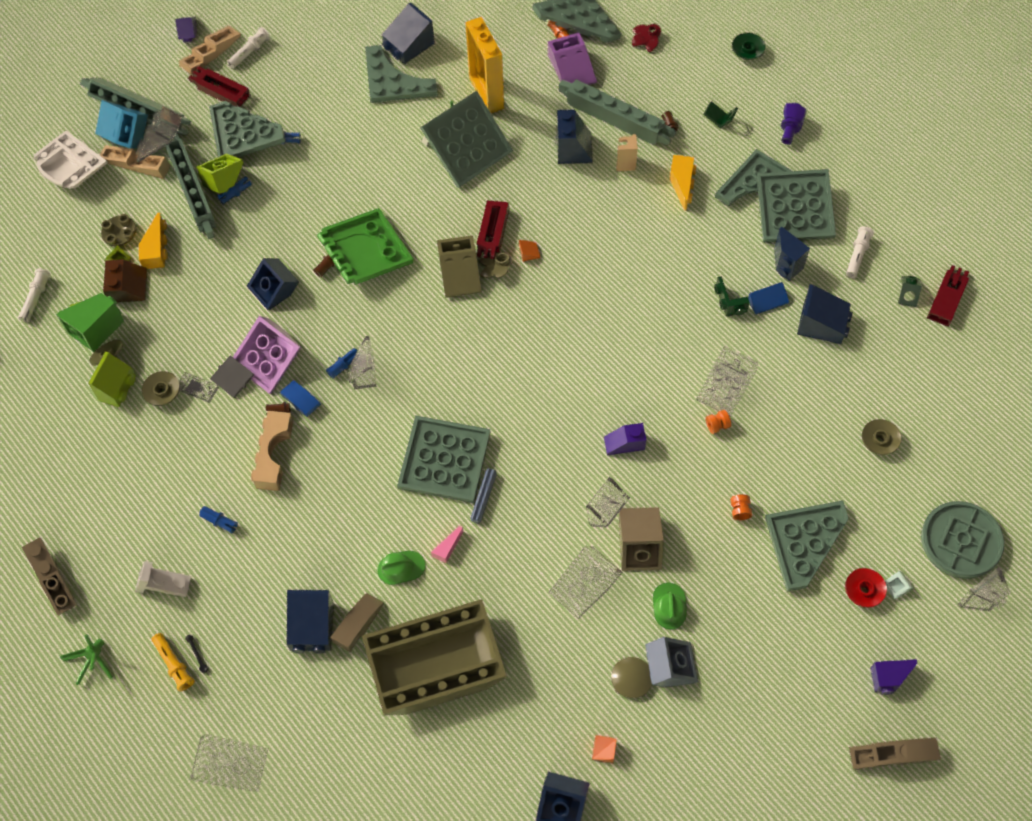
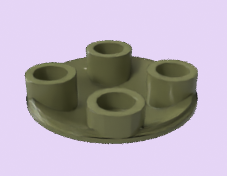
(118, 230)
(631, 677)

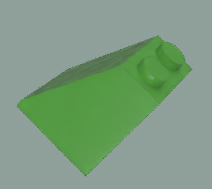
(91, 320)

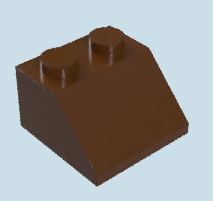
(125, 281)

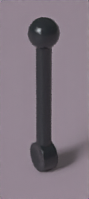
(203, 668)

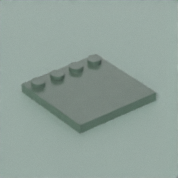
(466, 139)
(797, 203)
(444, 459)

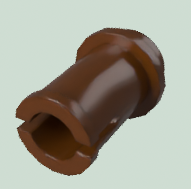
(670, 120)
(324, 266)
(285, 407)

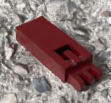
(226, 91)
(494, 226)
(948, 298)

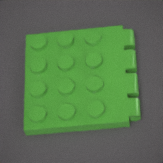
(364, 247)

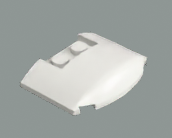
(68, 161)

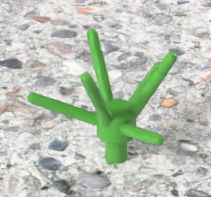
(92, 653)

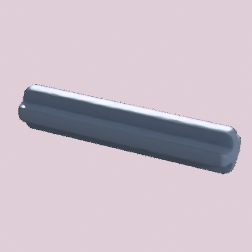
(483, 496)

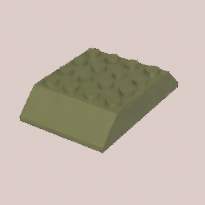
(434, 659)

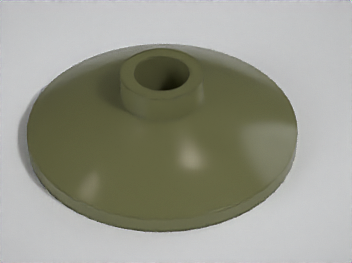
(112, 347)
(156, 383)
(886, 431)

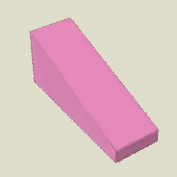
(446, 547)

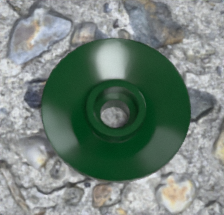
(748, 46)

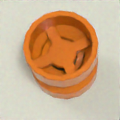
(718, 421)
(741, 507)

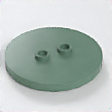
(962, 539)

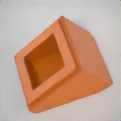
(528, 250)

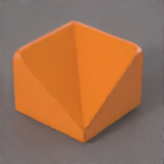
(604, 749)

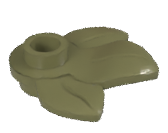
(495, 267)

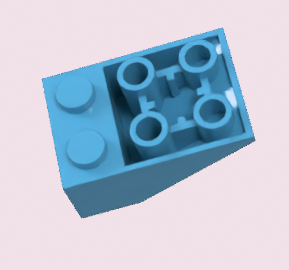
(121, 124)

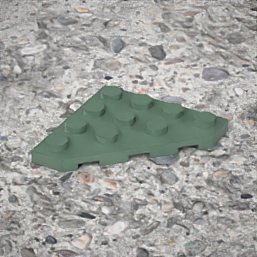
(578, 14)
(241, 132)
(804, 539)

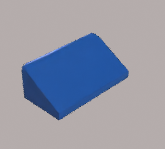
(768, 298)

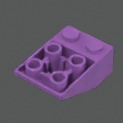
(571, 59)

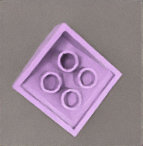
(267, 353)

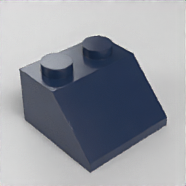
(789, 254)
(272, 282)
(562, 798)

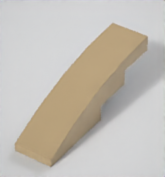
(212, 47)

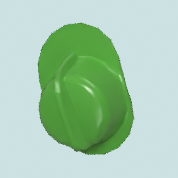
(401, 567)
(669, 605)

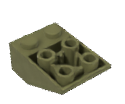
(459, 266)

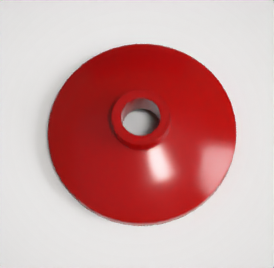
(866, 579)

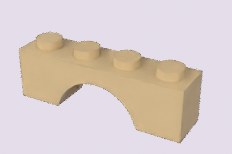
(276, 428)

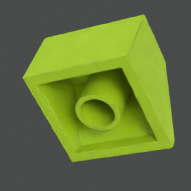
(220, 173)
(112, 380)

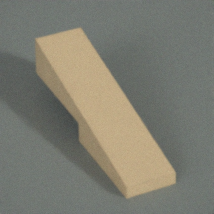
(126, 158)

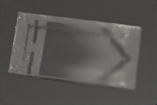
(197, 387)

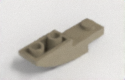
(49, 576)
(894, 753)

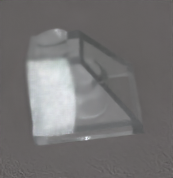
(363, 367)
(988, 593)

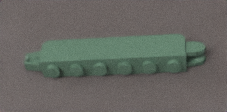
(105, 90)
(616, 112)
(191, 187)

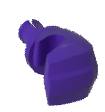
(793, 121)

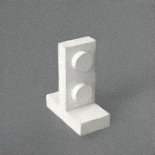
(162, 581)

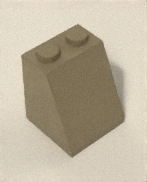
(640, 539)

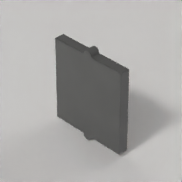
(232, 376)

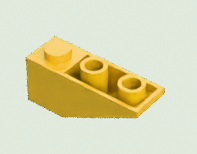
(680, 177)
(152, 246)

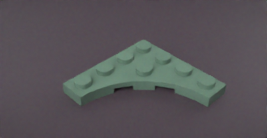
(390, 84)
(744, 178)

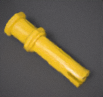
(176, 669)

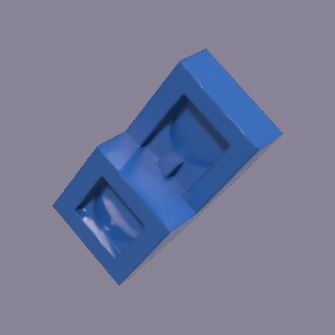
(300, 398)

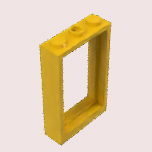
(485, 64)

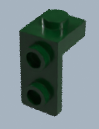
(731, 307)

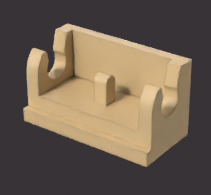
(627, 154)

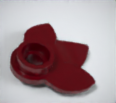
(645, 37)

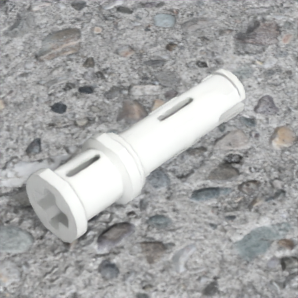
(252, 44)
(860, 245)
(36, 287)

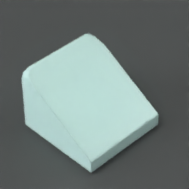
(898, 585)

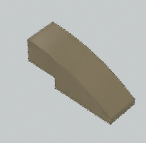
(356, 622)

